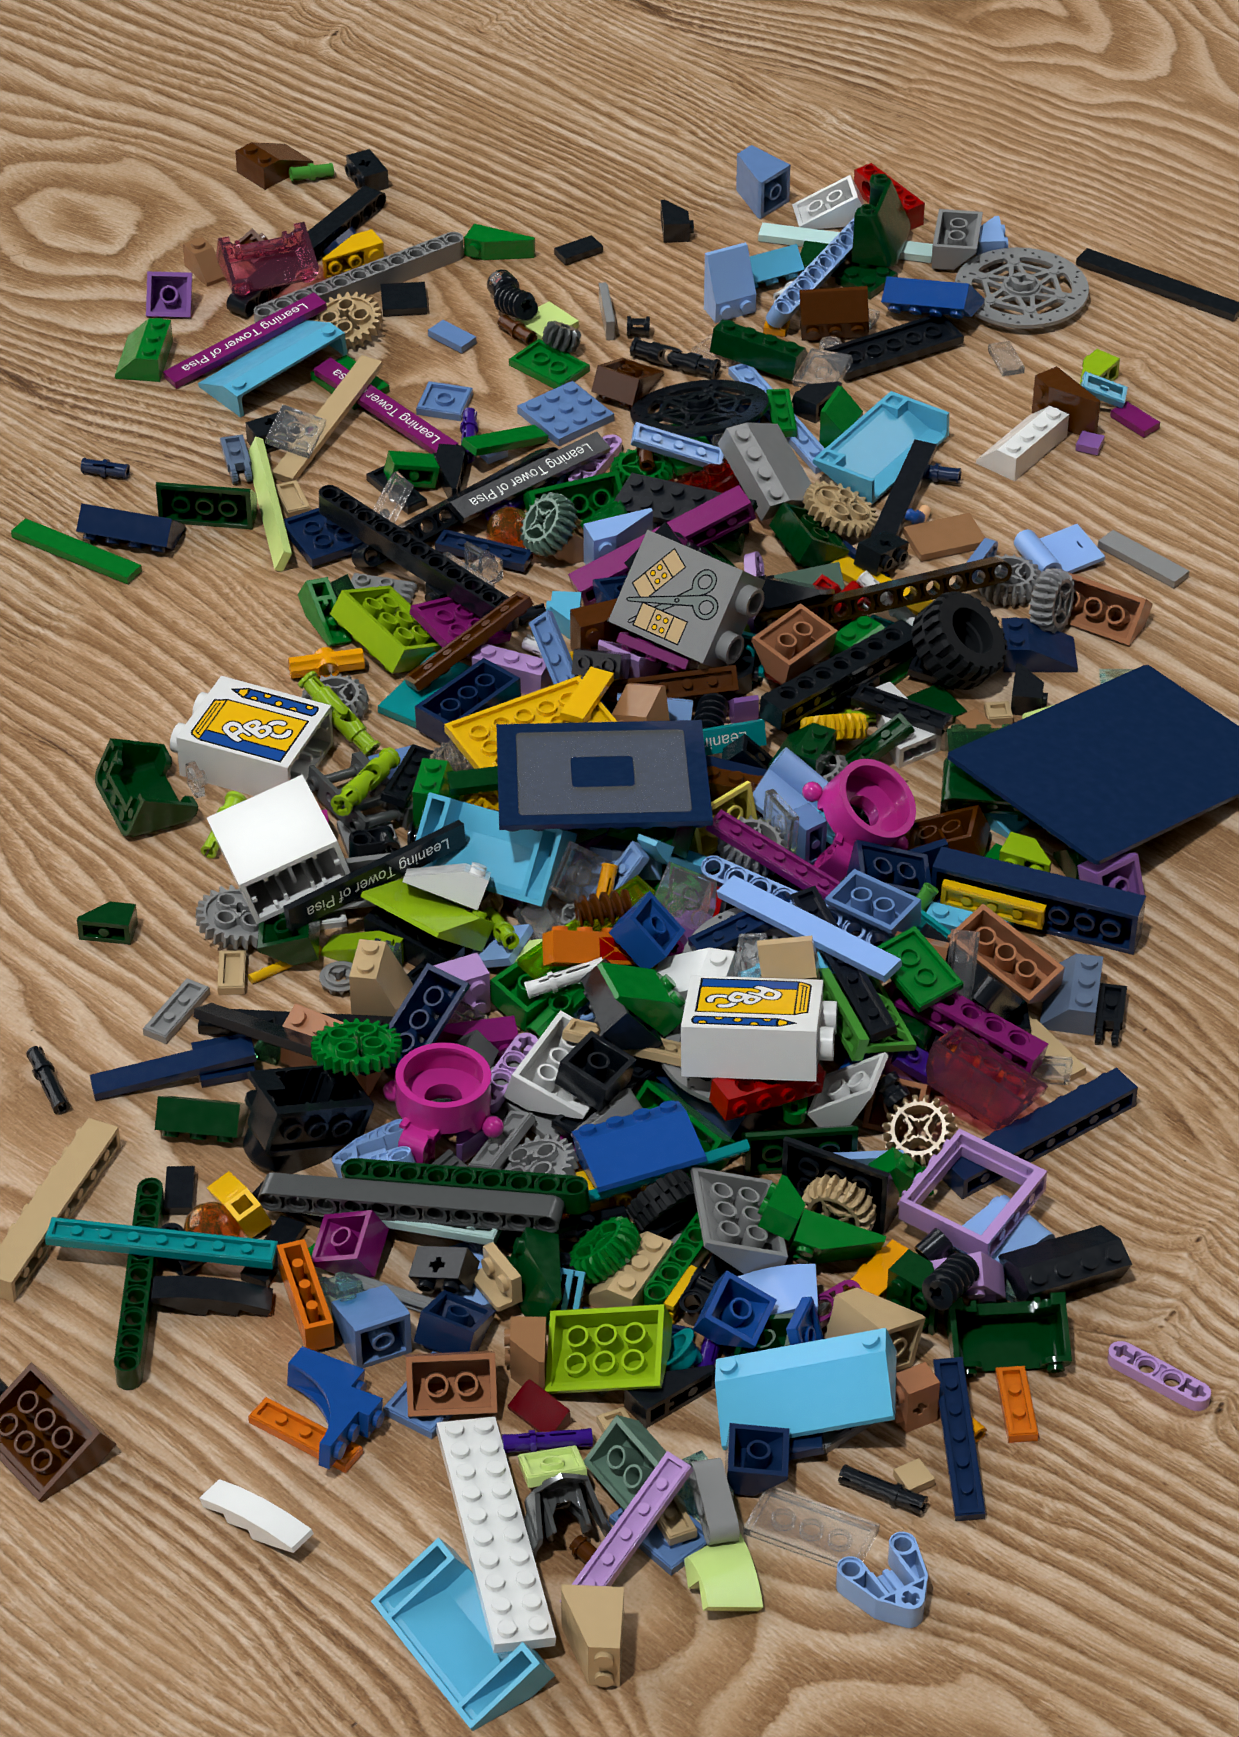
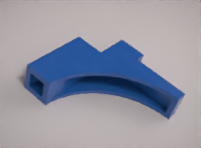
(341, 1397)

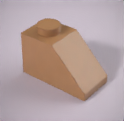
(202, 261)

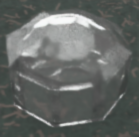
(829, 341)

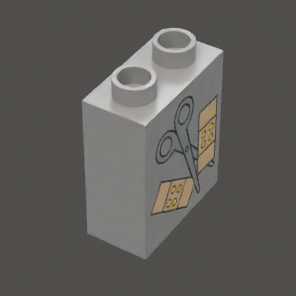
(688, 601)

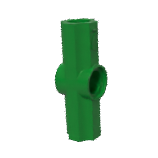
(567, 1001)

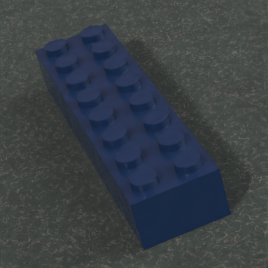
(1073, 908)

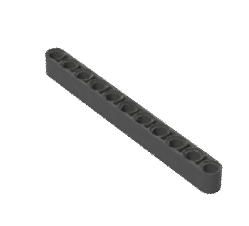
(412, 1202)

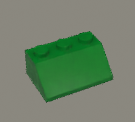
(146, 351)

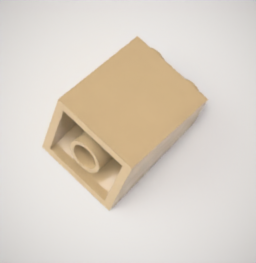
(377, 980)
(863, 1311)
(594, 1629)

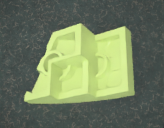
(724, 1577)

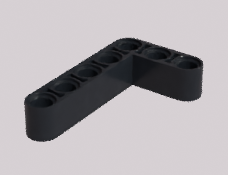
(987, 988)

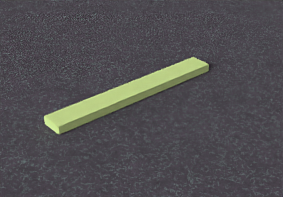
(269, 505)

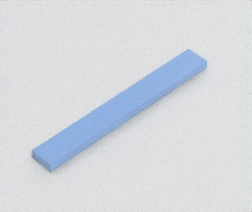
(805, 443)
(801, 923)

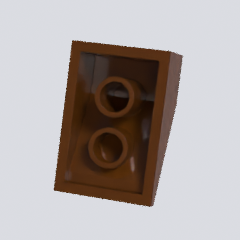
(268, 162)
(624, 381)
(1064, 393)
(591, 624)
(962, 828)

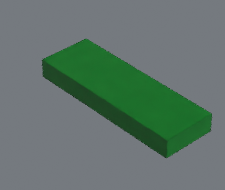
(782, 411)

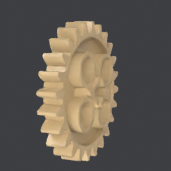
(353, 315)
(840, 509)

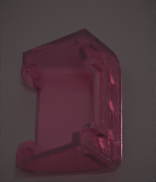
(268, 262)

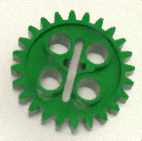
(344, 1043)

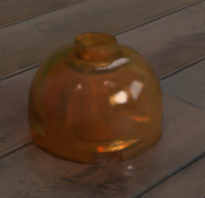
(505, 526)
(212, 1219)

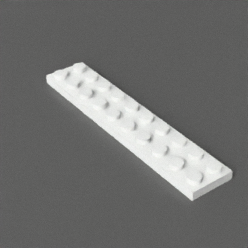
(495, 1535)

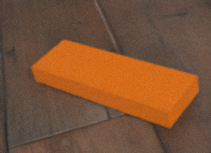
(1016, 1404)

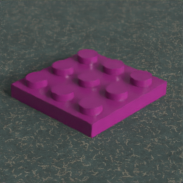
(448, 619)
(655, 652)

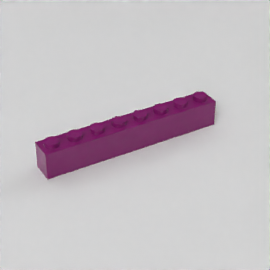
(698, 526)

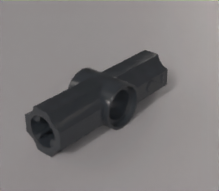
(578, 1225)

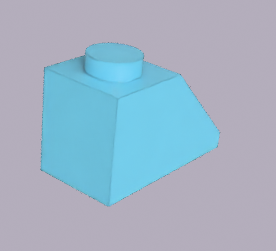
(560, 605)

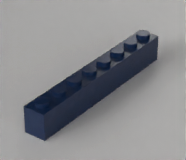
(1049, 1128)

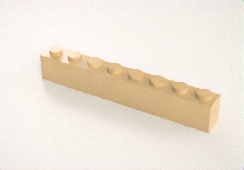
(57, 1197)

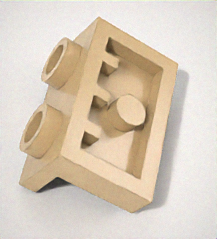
(498, 1279)

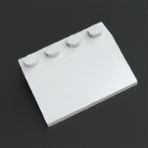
(534, 1079)

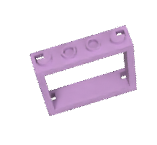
(991, 1157)

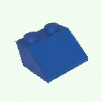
(647, 932)
(734, 1313)

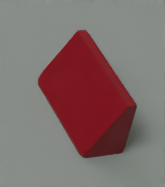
(539, 1408)

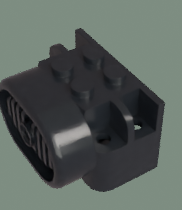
(302, 1116)

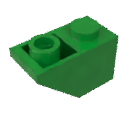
(900, 1167)
(781, 1208)

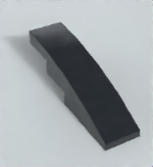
(202, 1294)

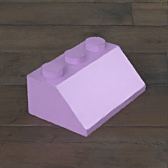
(528, 668)

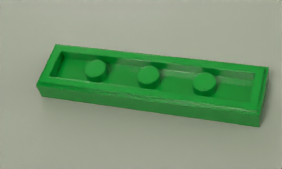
(504, 440)

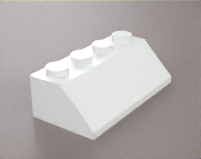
(1026, 443)

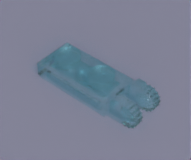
(341, 1286)

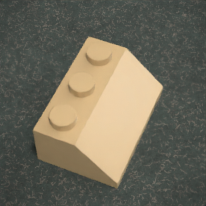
(628, 1284)

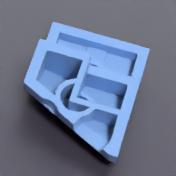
(786, 1285)

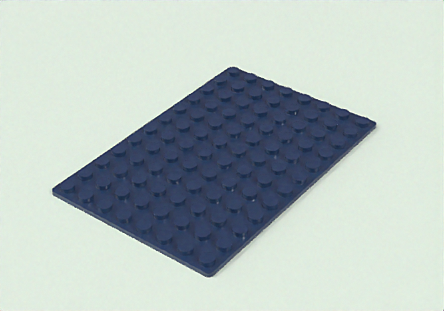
(1112, 763)

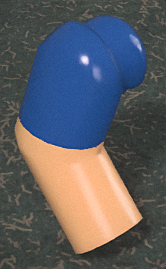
(918, 516)

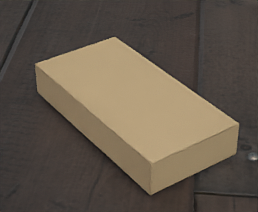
(292, 498)
(232, 972)

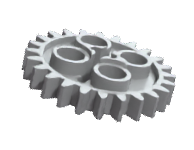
(227, 919)
(543, 1156)

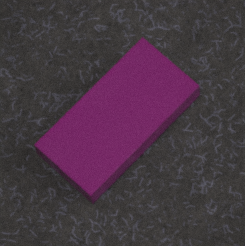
(1135, 419)

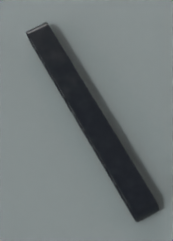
(350, 213)
(430, 517)
(411, 553)

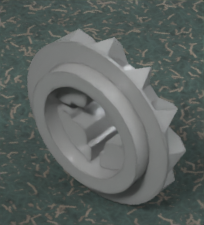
(336, 971)

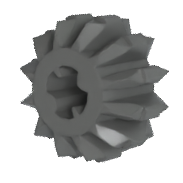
(561, 336)

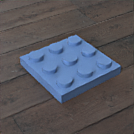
(565, 413)

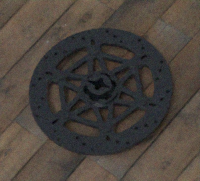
(701, 407)

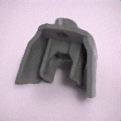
(560, 1492)

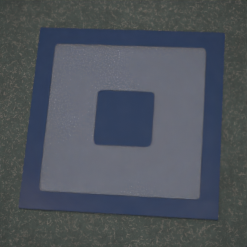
(602, 775)

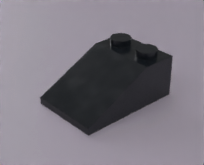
(783, 592)

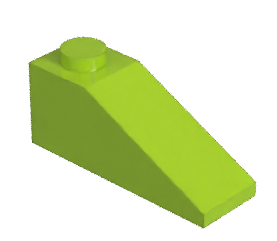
(1101, 364)
(343, 946)

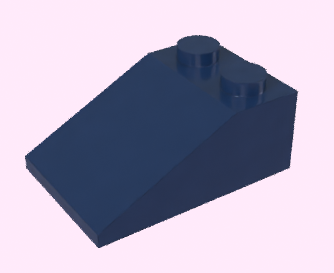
(1037, 648)

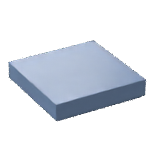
(497, 955)

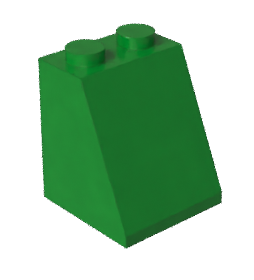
(433, 779)

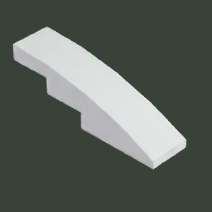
(257, 1515)

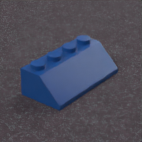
(931, 297)

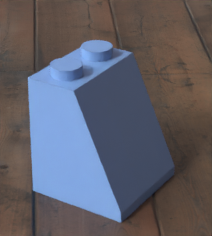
(762, 180)
(373, 1326)

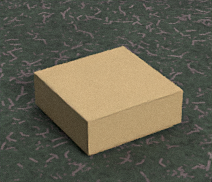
(998, 712)
(914, 1476)

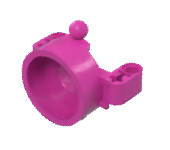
(879, 794)
(438, 1073)

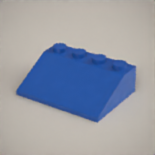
(637, 1146)

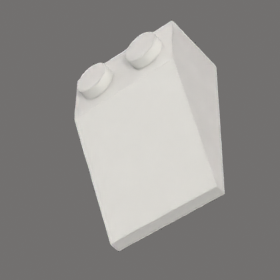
(830, 206)
(455, 882)
(700, 963)
(846, 1092)

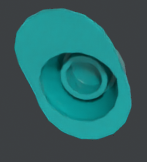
(683, 1351)

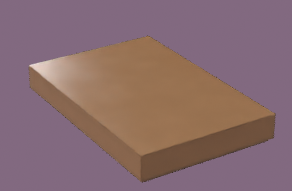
(944, 536)

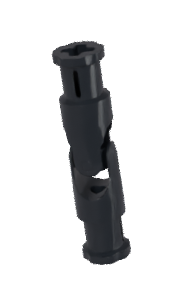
(689, 362)

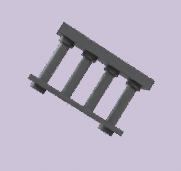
(324, 790)

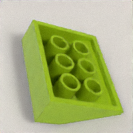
(383, 625)
(433, 913)
(608, 1349)

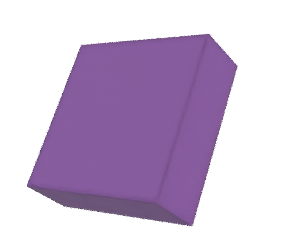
(1090, 443)

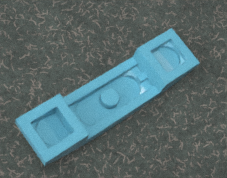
(662, 853)

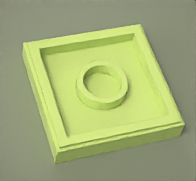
(546, 313)
(548, 1463)

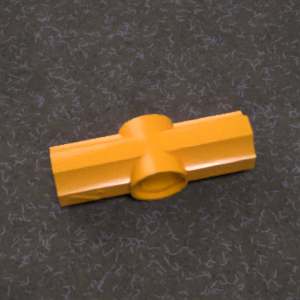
(326, 662)

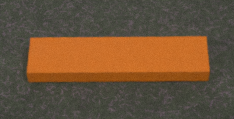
(298, 1431)

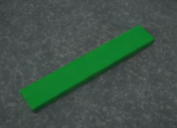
(76, 551)

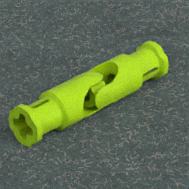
(352, 730)
(366, 780)

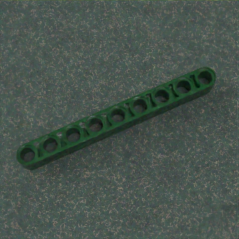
(569, 1188)
(136, 1303)

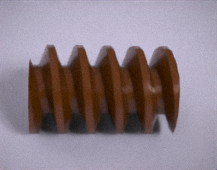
(601, 908)

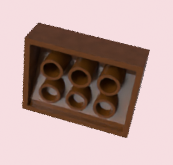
(47, 1434)

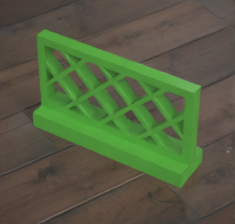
(850, 1029)

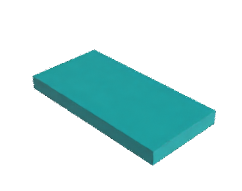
(402, 700)

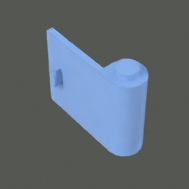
(1065, 549)
(787, 777)
(1026, 1233)

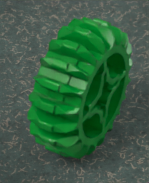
(629, 463)
(605, 1249)

